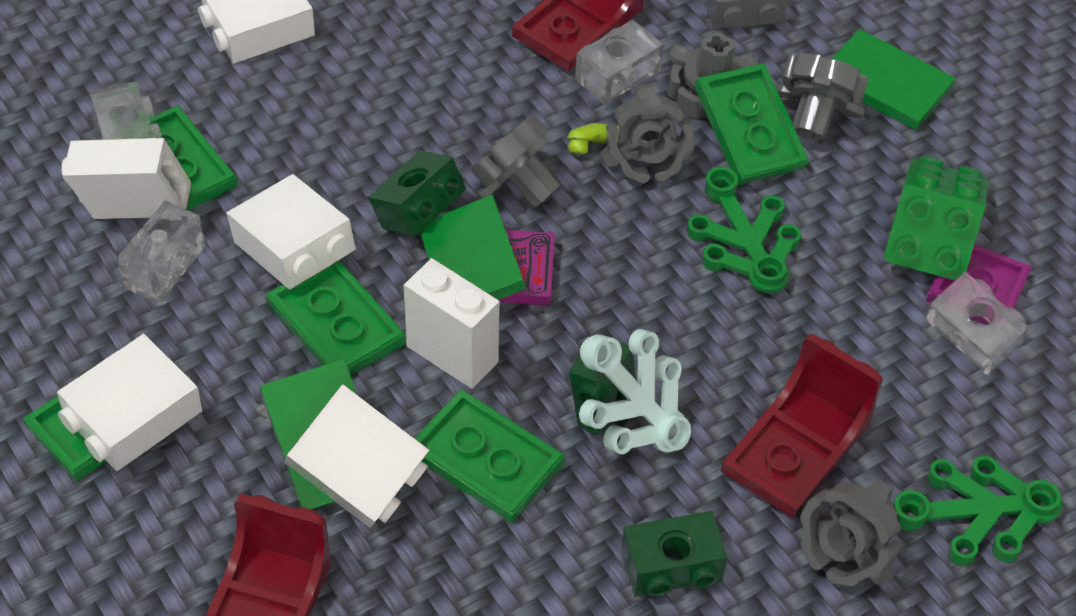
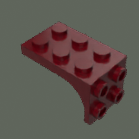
(565, 26)
(806, 427)
(274, 561)

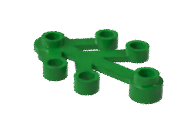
(721, 188)
(983, 505)

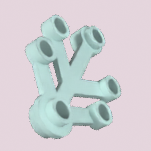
(668, 426)

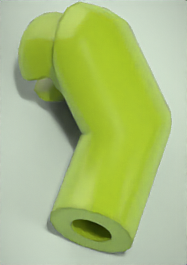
(581, 136)

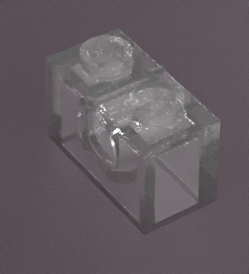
(618, 61)
(124, 113)
(161, 251)
(983, 345)

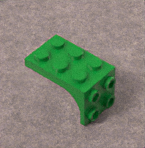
(937, 218)

